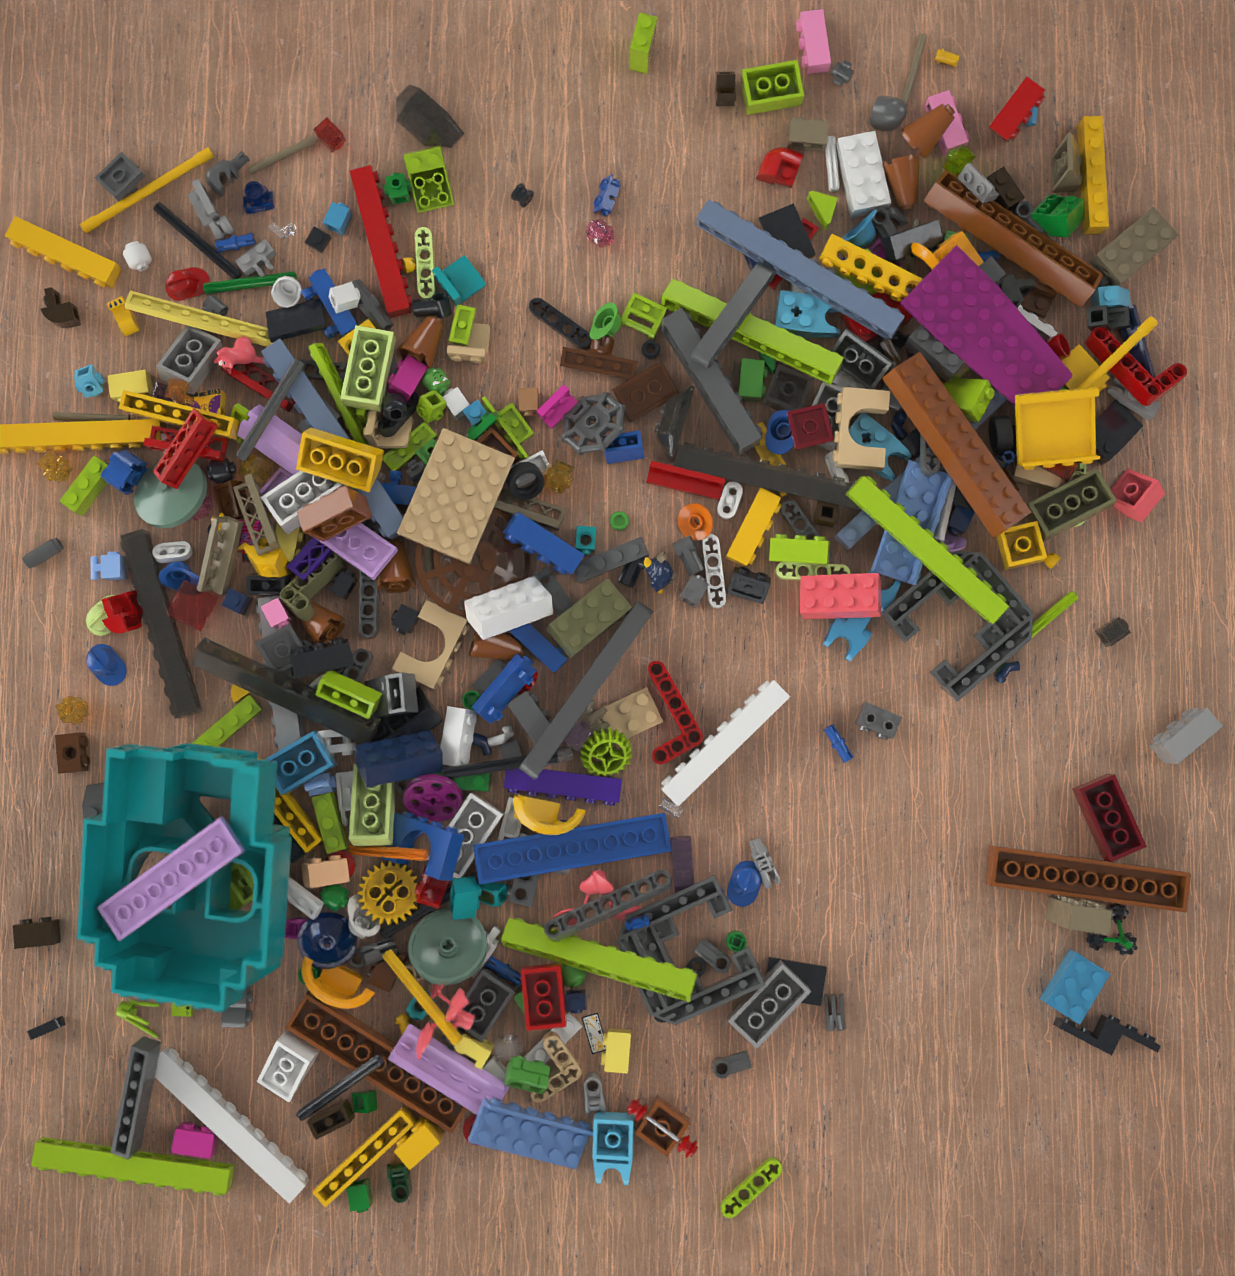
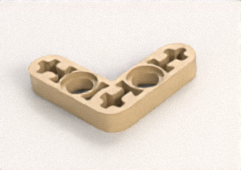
(563, 1067)

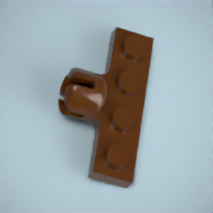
(599, 359)

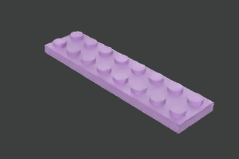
(356, 545)
(171, 878)

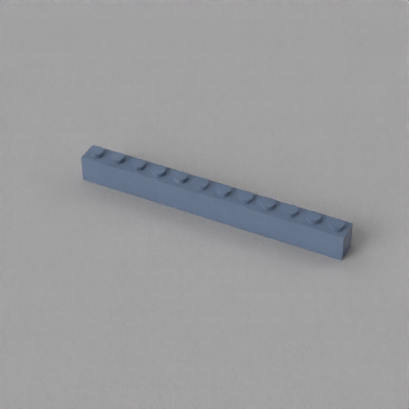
(800, 270)
(321, 418)
(863, 522)

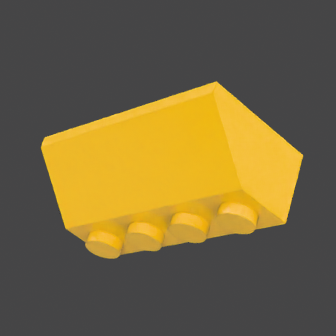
(339, 459)

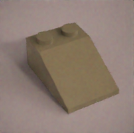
(1066, 166)

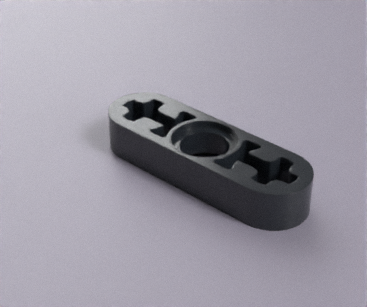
(384, 424)

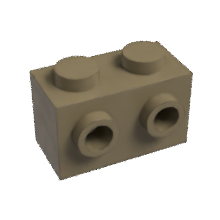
(808, 134)

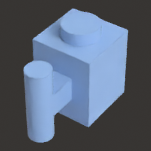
(111, 567)
(321, 784)

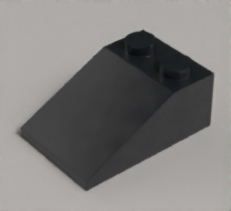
(1114, 430)

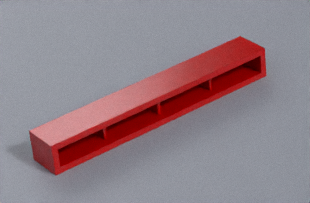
(380, 241)

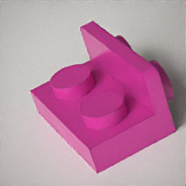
(556, 406)

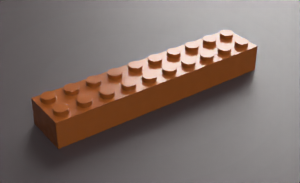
(1014, 239)
(956, 444)
(1088, 878)
(356, 1043)

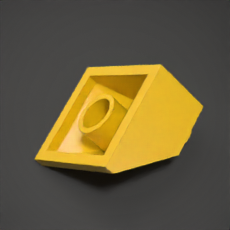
(269, 564)

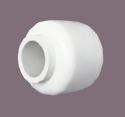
(137, 256)

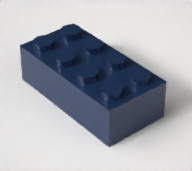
(398, 758)

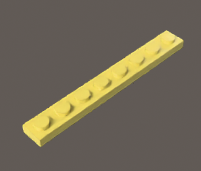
(197, 318)

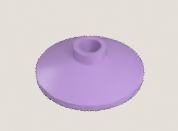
(954, 542)

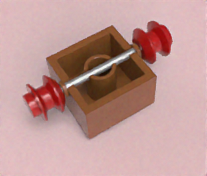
(662, 1126)

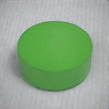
(619, 521)

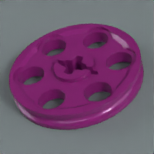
(429, 791)

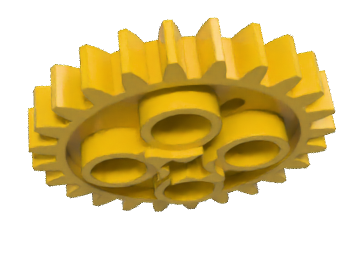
(377, 880)

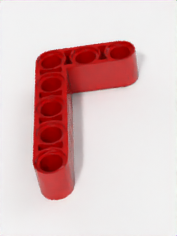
(1131, 372)
(676, 713)

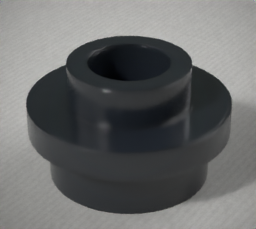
(650, 344)

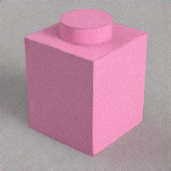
(276, 613)

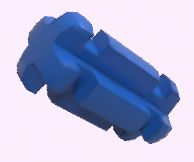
(637, 922)

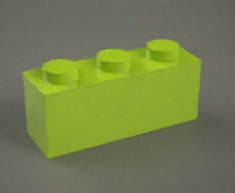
(85, 487)
(799, 549)
(348, 694)
(330, 822)

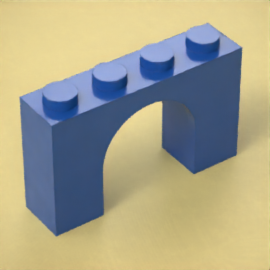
(444, 843)

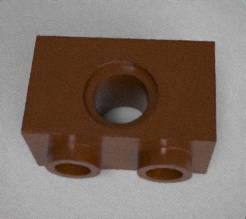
(64, 745)

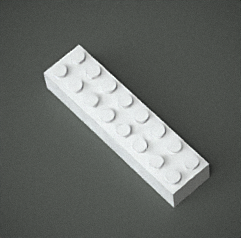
(725, 742)

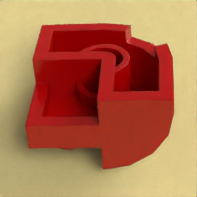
(780, 166)
(122, 612)

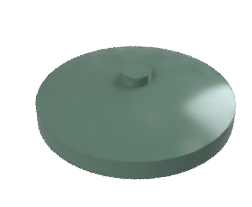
(166, 506)
(447, 949)

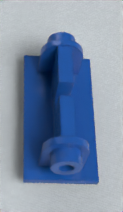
(602, 201)

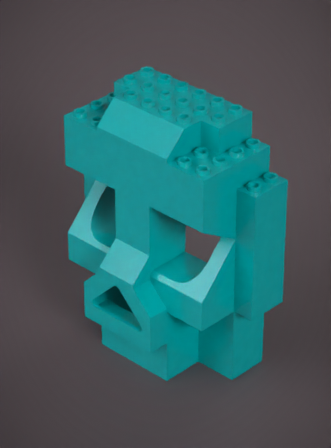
(196, 946)

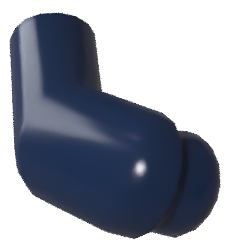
(897, 424)
(1004, 669)
(481, 741)

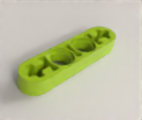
(751, 1187)

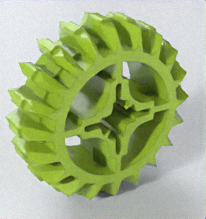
(599, 745)

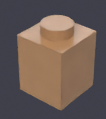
(528, 401)

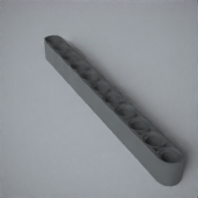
(585, 690)

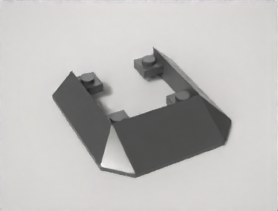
(998, 639)
(650, 943)

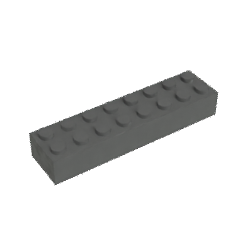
(712, 384)

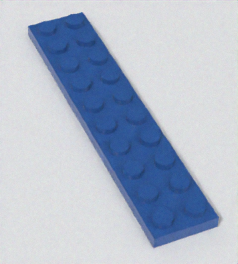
(572, 849)

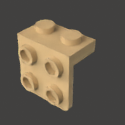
(477, 349)
(375, 439)

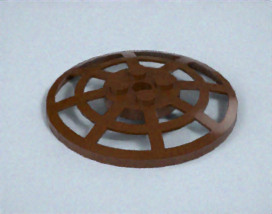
(472, 573)

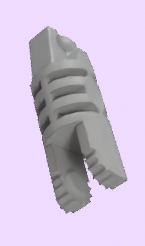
(764, 863)

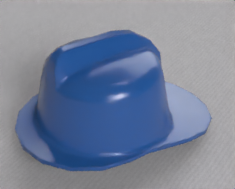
(778, 434)
(175, 573)
(106, 665)
(744, 884)

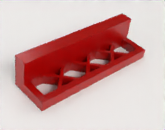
(255, 386)
(185, 450)
(207, 452)
(685, 480)

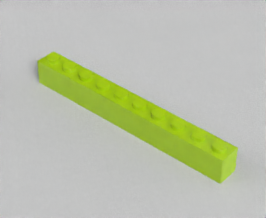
(756, 333)
(927, 549)
(600, 960)
(142, 1167)

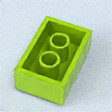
(772, 87)

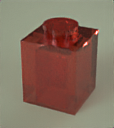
(329, 135)

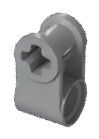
(593, 1097)

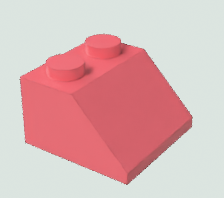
(1136, 494)

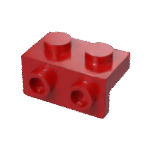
(431, 890)

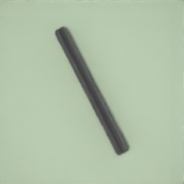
(270, 409)

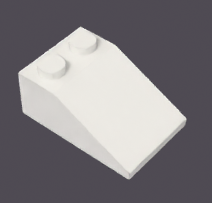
(287, 1065)

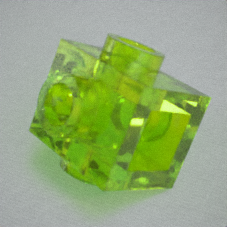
(958, 159)

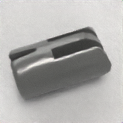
(374, 951)
(830, 1018)

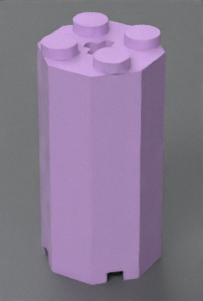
(277, 442)

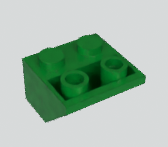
(1059, 214)

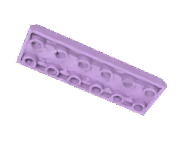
(447, 1071)

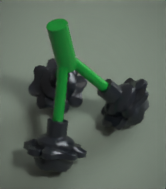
(1123, 942)

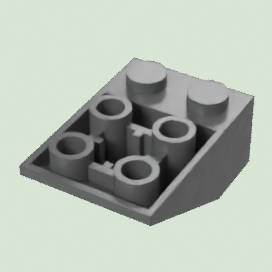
(398, 694)

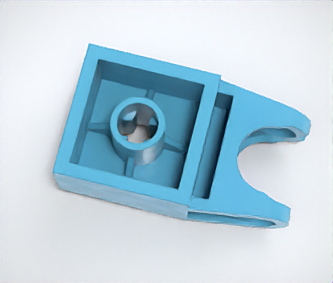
(810, 318)
(880, 438)
(612, 1151)

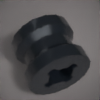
(522, 195)

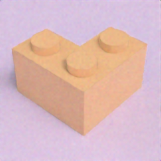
(323, 873)

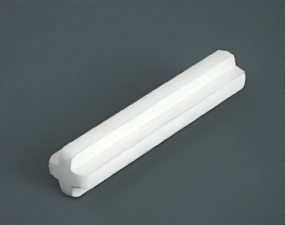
(832, 165)

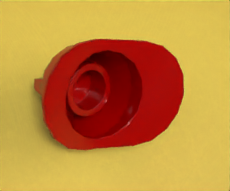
(186, 283)

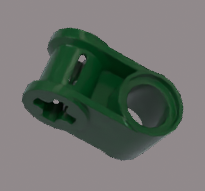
(399, 1177)

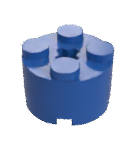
(124, 471)

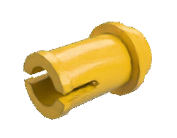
(946, 57)
(402, 1021)

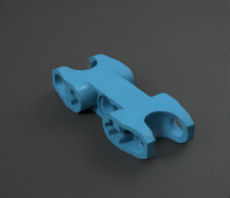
(854, 628)

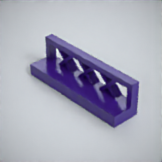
(306, 558)

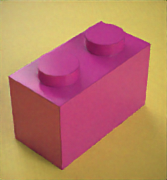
(407, 377)
(194, 1140)

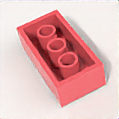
(840, 596)

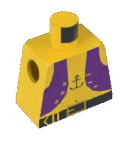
(210, 401)

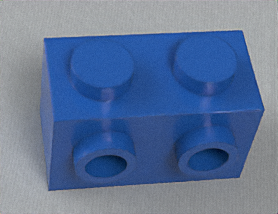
(625, 448)

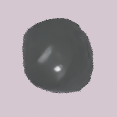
(888, 113)

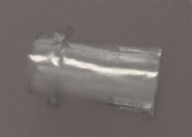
(671, 808)

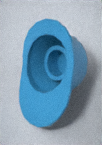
(862, 233)

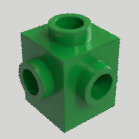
(398, 188)

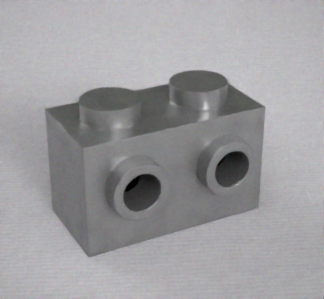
(877, 722)

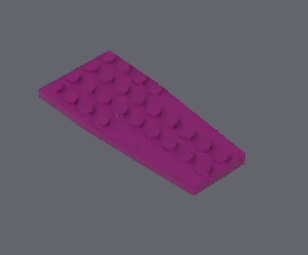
(984, 328)

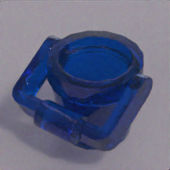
(258, 198)

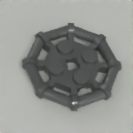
(583, 414)

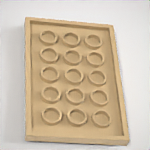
(456, 496)

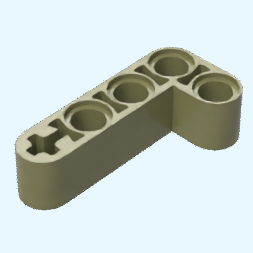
(298, 593)

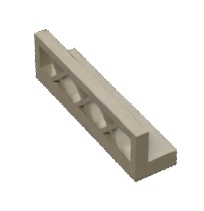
(261, 511)
(535, 517)
(223, 555)

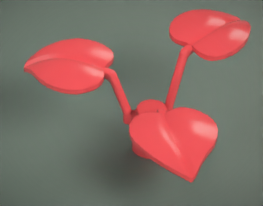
(597, 884)
(455, 1013)

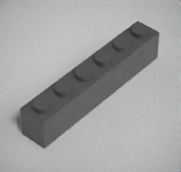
(136, 1097)

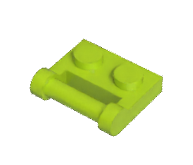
(646, 310)

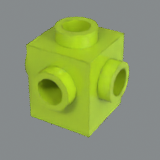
(431, 406)

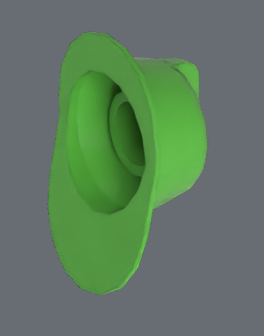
(605, 321)

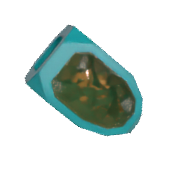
(493, 894)

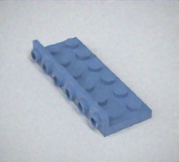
(923, 499)
(530, 1133)

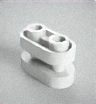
(346, 748)

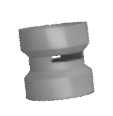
(224, 224)

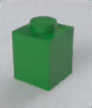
(359, 1195)

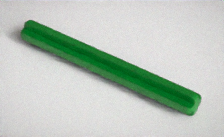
(244, 283)

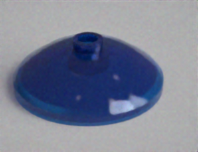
(327, 929)

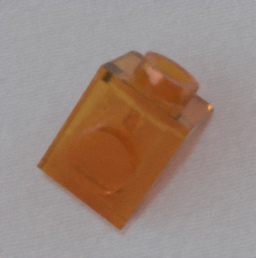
(177, 391)

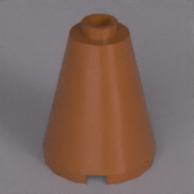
(928, 129)
(903, 180)
(423, 342)
(397, 574)
(324, 625)
(496, 647)

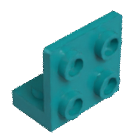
(459, 280)

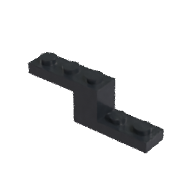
(1107, 1033)

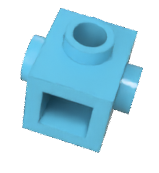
(89, 381)

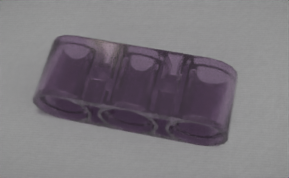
(682, 862)

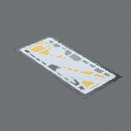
(594, 1032)

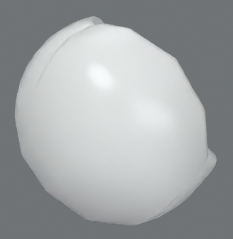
(286, 291)

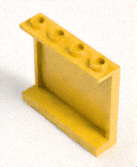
(1056, 427)

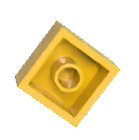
(1021, 546)
(418, 1142)

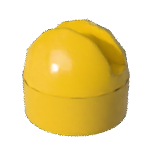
(408, 264)
(1052, 560)

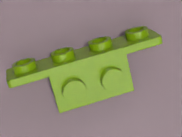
(514, 426)

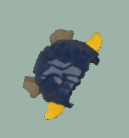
(659, 571)

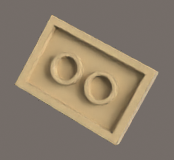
(633, 714)

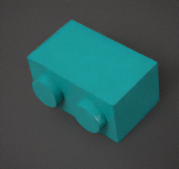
(464, 898)

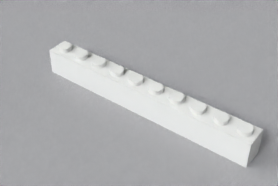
(230, 1125)

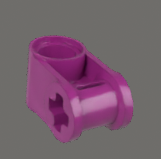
(293, 927)

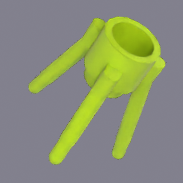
(128, 1011)

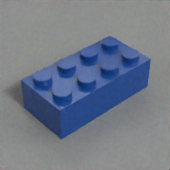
(542, 543)

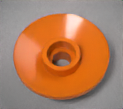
(688, 524)

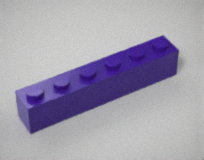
(565, 784)

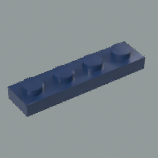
(1140, 350)

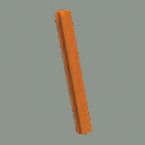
(389, 852)

